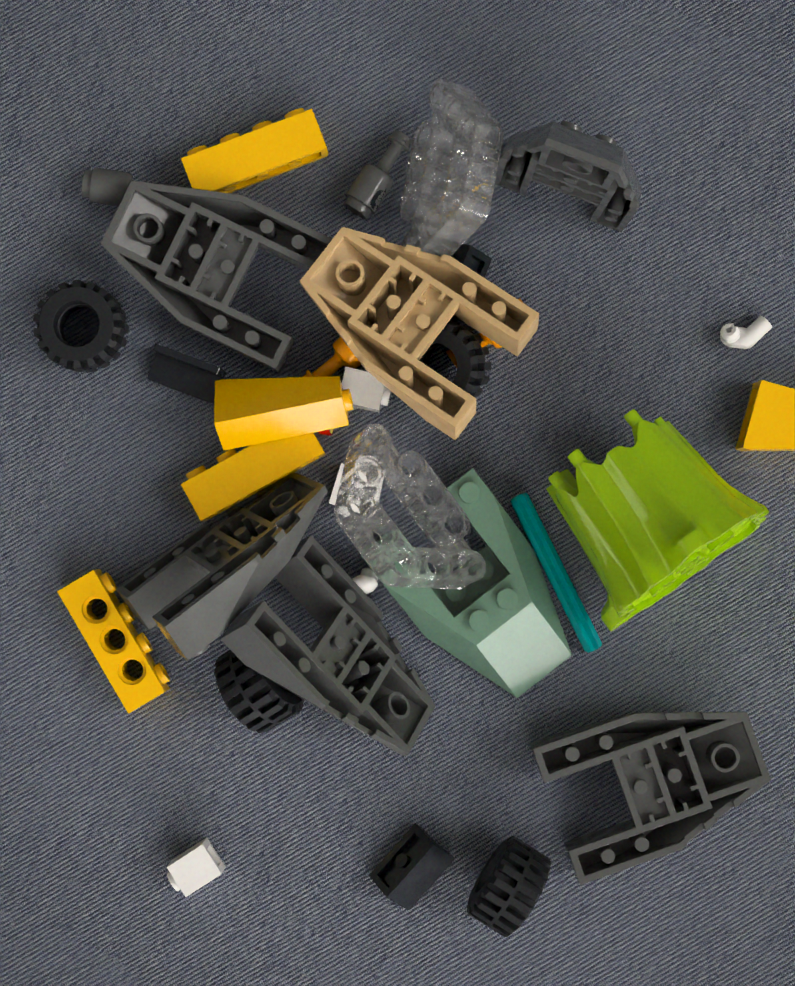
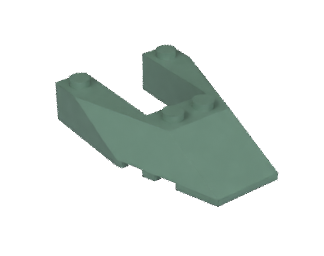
(506, 618)

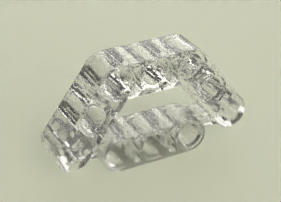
(450, 170)
(387, 462)

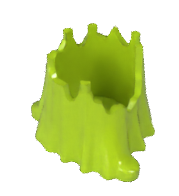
(650, 515)

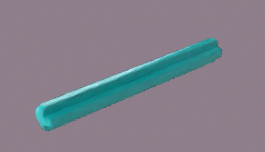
(556, 572)

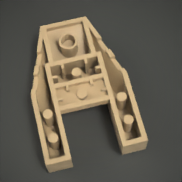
(395, 304)

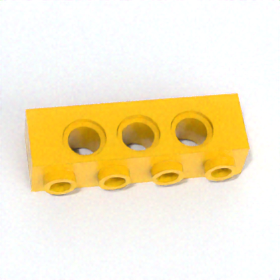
(78, 600)

